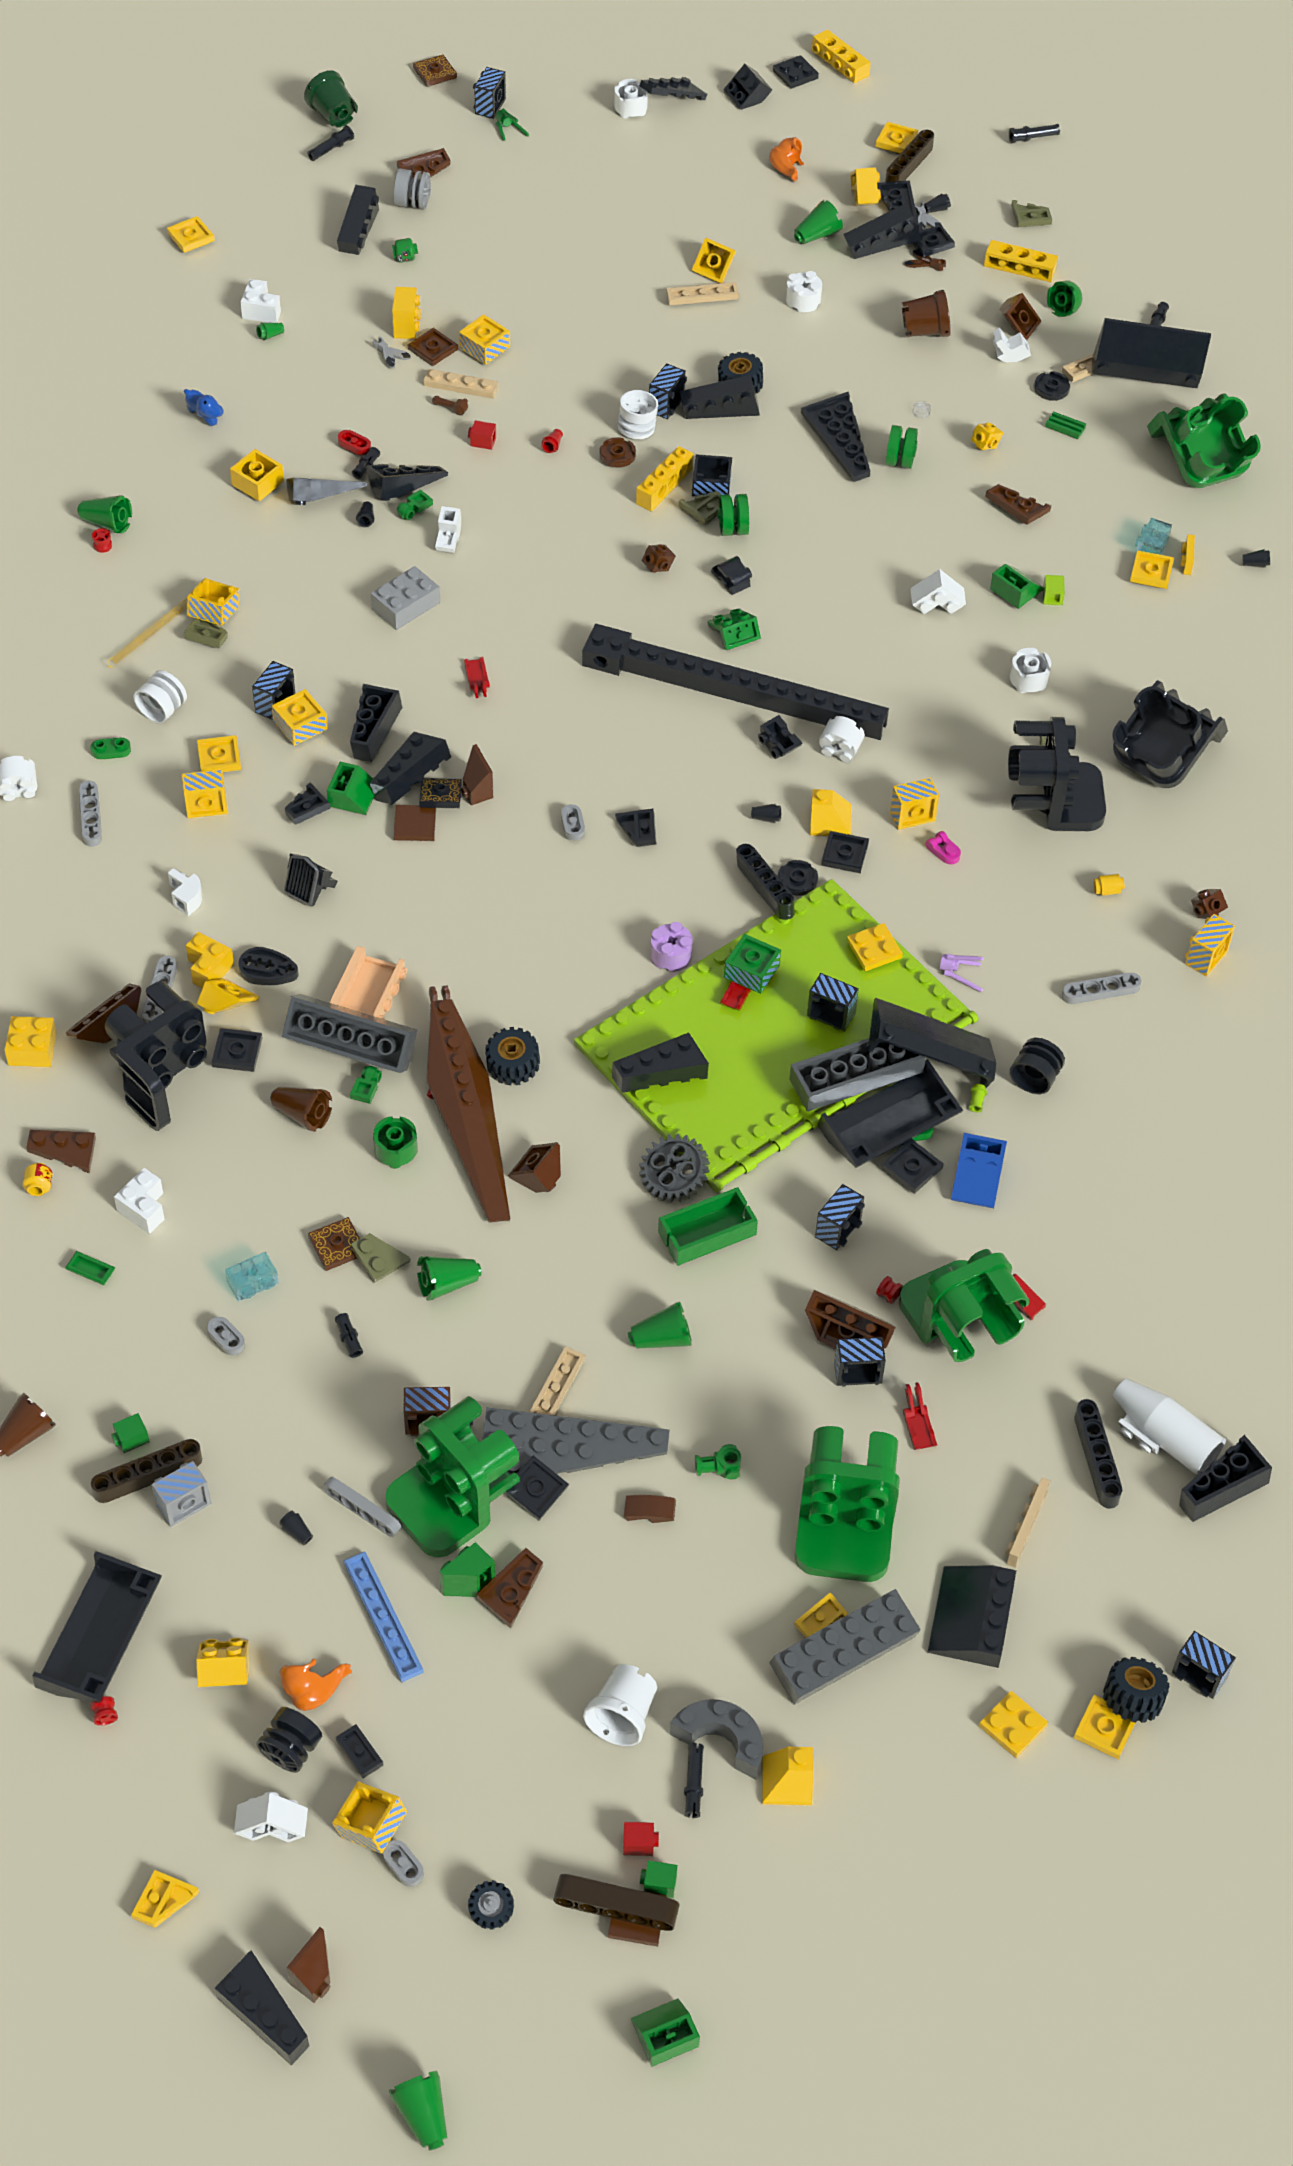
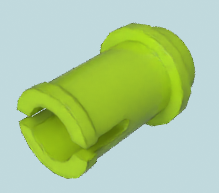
(978, 1093)

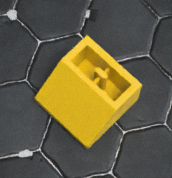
(223, 1662)

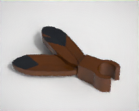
(926, 261)

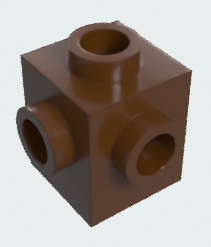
(658, 558)
(1209, 903)

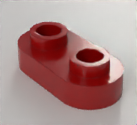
(354, 442)

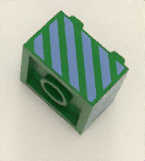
(752, 963)

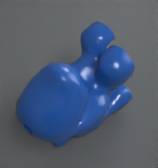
(204, 405)

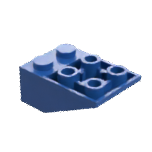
(978, 1170)

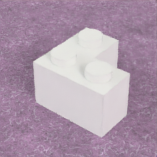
(258, 304)
(938, 590)
(139, 1202)
(270, 1816)

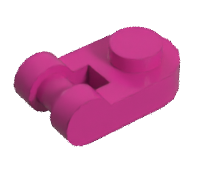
(949, 853)

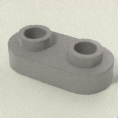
(573, 826)
(227, 1337)
(405, 1863)

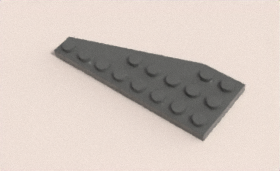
(574, 1443)

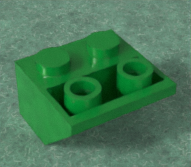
(1014, 585)
(350, 789)
(467, 1572)
(666, 2032)

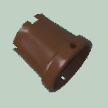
(927, 316)

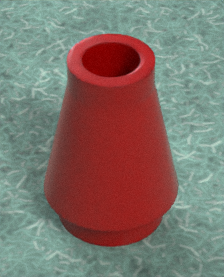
(551, 441)

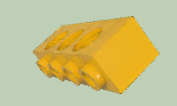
(841, 56)
(1021, 261)
(664, 478)

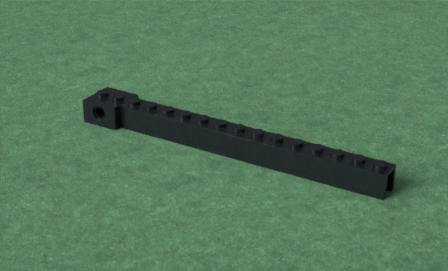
(616, 651)

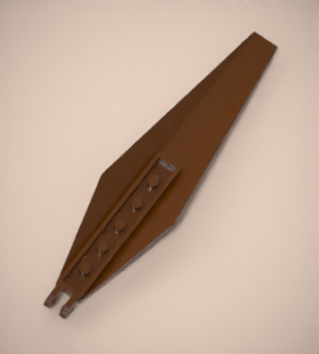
(466, 1103)

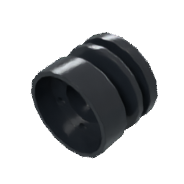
(1037, 1066)
(289, 1739)

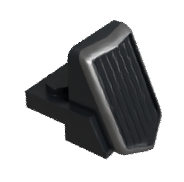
(306, 879)

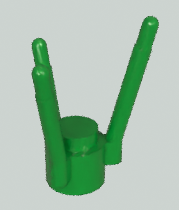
(506, 119)

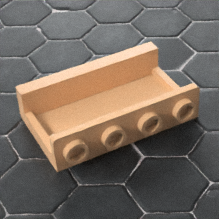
(369, 984)

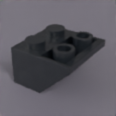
(747, 88)

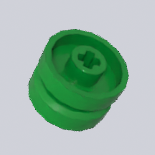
(905, 447)
(730, 515)

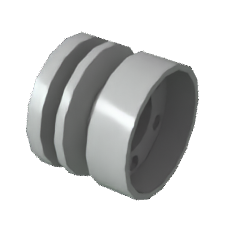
(409, 188)

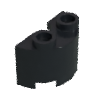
(733, 575)
(778, 738)

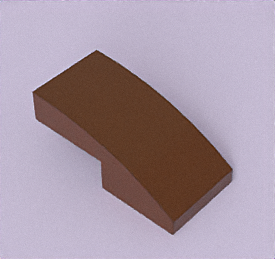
(650, 1507)

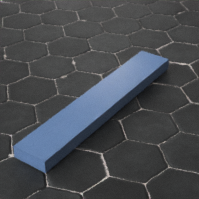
(383, 1616)

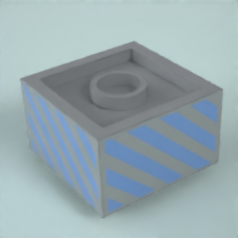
(181, 1493)

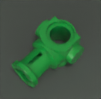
(718, 1464)

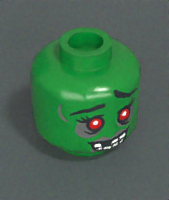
(404, 250)

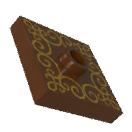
(435, 70)
(334, 1242)

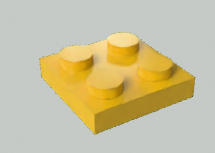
(895, 137)
(190, 234)
(1152, 569)
(219, 754)
(874, 947)
(1013, 1724)
(1103, 1728)

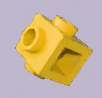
(986, 436)

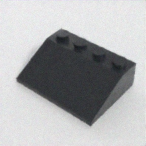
(972, 1613)

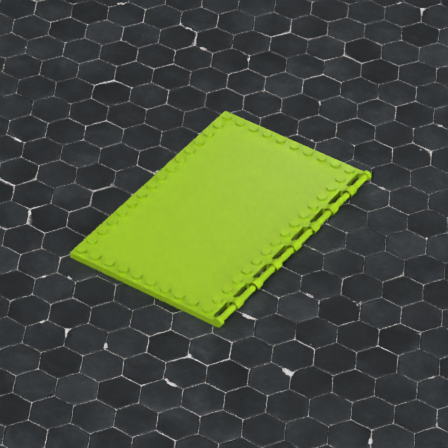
(752, 1049)

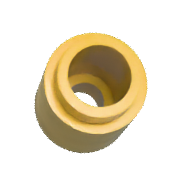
(1108, 884)

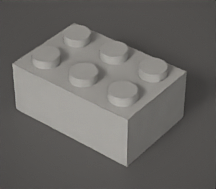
(405, 597)

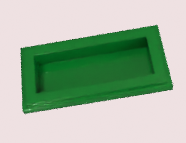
(90, 1268)

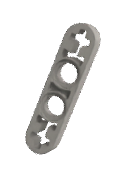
(88, 813)
(160, 974)
(1102, 990)
(362, 1506)

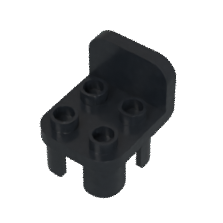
(1164, 736)
(1071, 788)
(156, 1050)

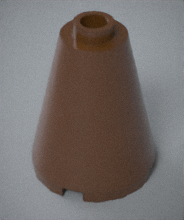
(303, 1105)
(23, 1425)

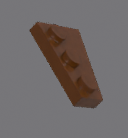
(428, 162)
(1022, 508)
(65, 1146)
(511, 1586)

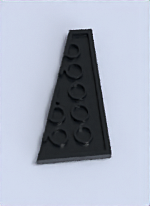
(839, 431)

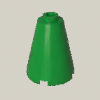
(819, 223)
(107, 512)
(445, 1275)
(662, 1329)
(422, 2108)

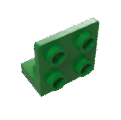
(736, 628)

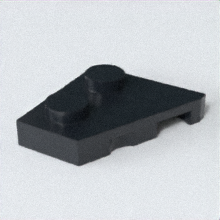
(306, 805)
(639, 826)

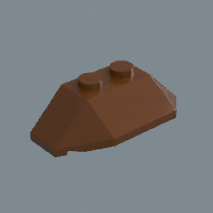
(93, 1025)
(839, 1320)

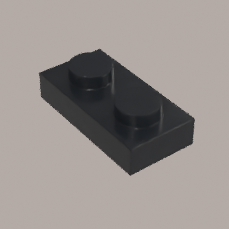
(359, 1751)

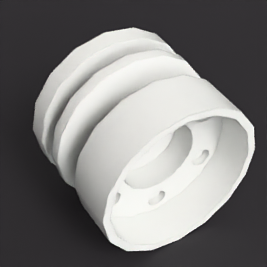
(637, 414)
(160, 696)

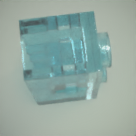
(1154, 536)
(252, 1276)

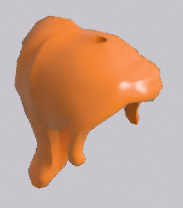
(785, 155)
(308, 1688)

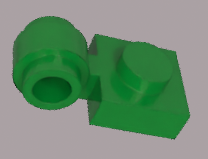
(418, 501)
(367, 1085)

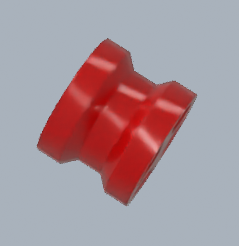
(101, 540)
(889, 1289)
(104, 1711)

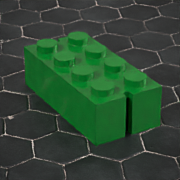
(707, 1226)

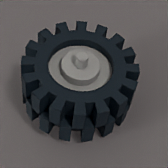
(491, 1905)

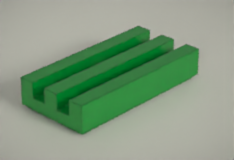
(1065, 425)

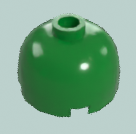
(1064, 298)

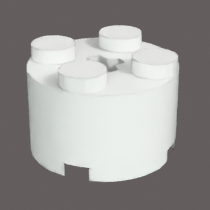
(630, 99)
(804, 291)
(1030, 670)
(841, 738)
(17, 778)

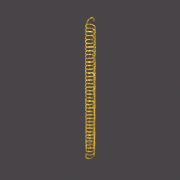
(160, 625)

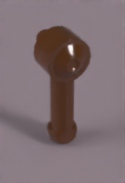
(459, 407)

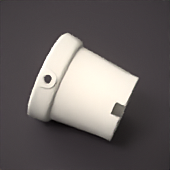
(621, 1706)

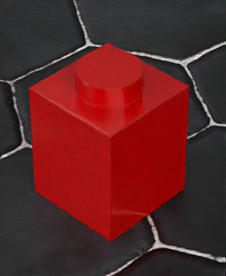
(482, 434)
(639, 1839)

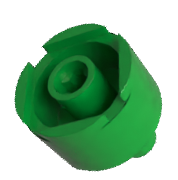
(395, 1141)

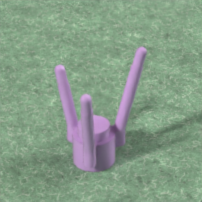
(951, 963)

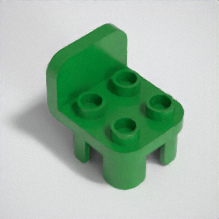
(1208, 440)
(960, 1293)
(454, 1482)
(847, 1509)

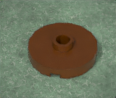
(617, 452)

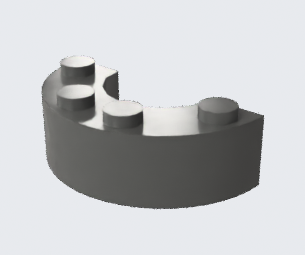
(725, 1720)

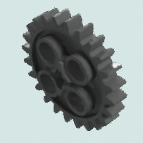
(681, 1183)

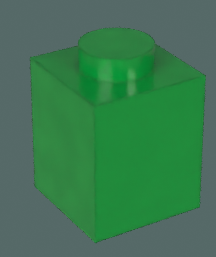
(130, 1433)
(659, 1878)

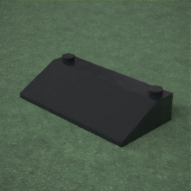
(1150, 353)
(932, 1039)
(890, 1117)
(98, 1630)

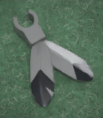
(925, 218)
(389, 352)

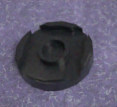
(1052, 386)
(798, 877)

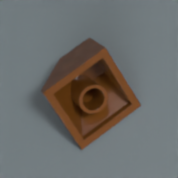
(1020, 315)
(477, 778)
(538, 1168)
(310, 1968)

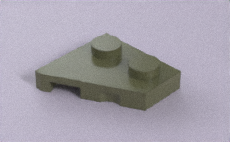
(1031, 215)
(703, 507)
(206, 633)
(378, 1257)

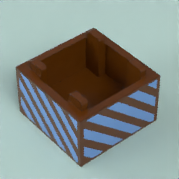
(422, 1403)

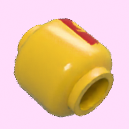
(37, 1179)

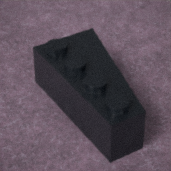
(358, 219)
(883, 233)
(721, 399)
(374, 720)
(408, 766)
(660, 1064)
(1226, 1480)
(260, 2006)

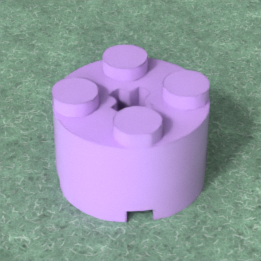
(671, 947)

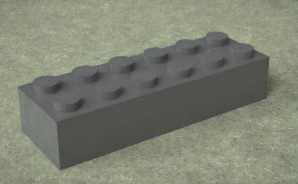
(349, 1033)
(851, 1072)
(844, 1646)

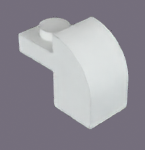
(1012, 348)
(449, 529)
(187, 891)

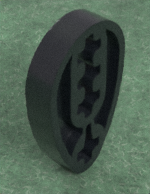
(267, 957)

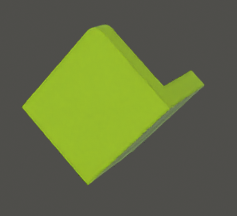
(1053, 590)

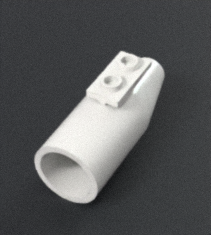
(1165, 1424)

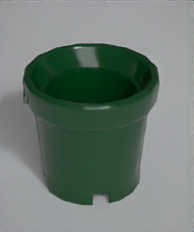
(330, 98)

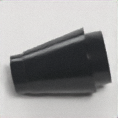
(937, 204)
(365, 514)
(1257, 559)
(768, 813)
(295, 1527)

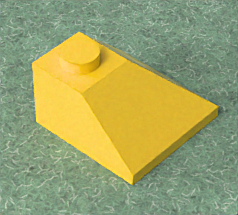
(713, 260)
(829, 813)
(223, 995)
(788, 1776)

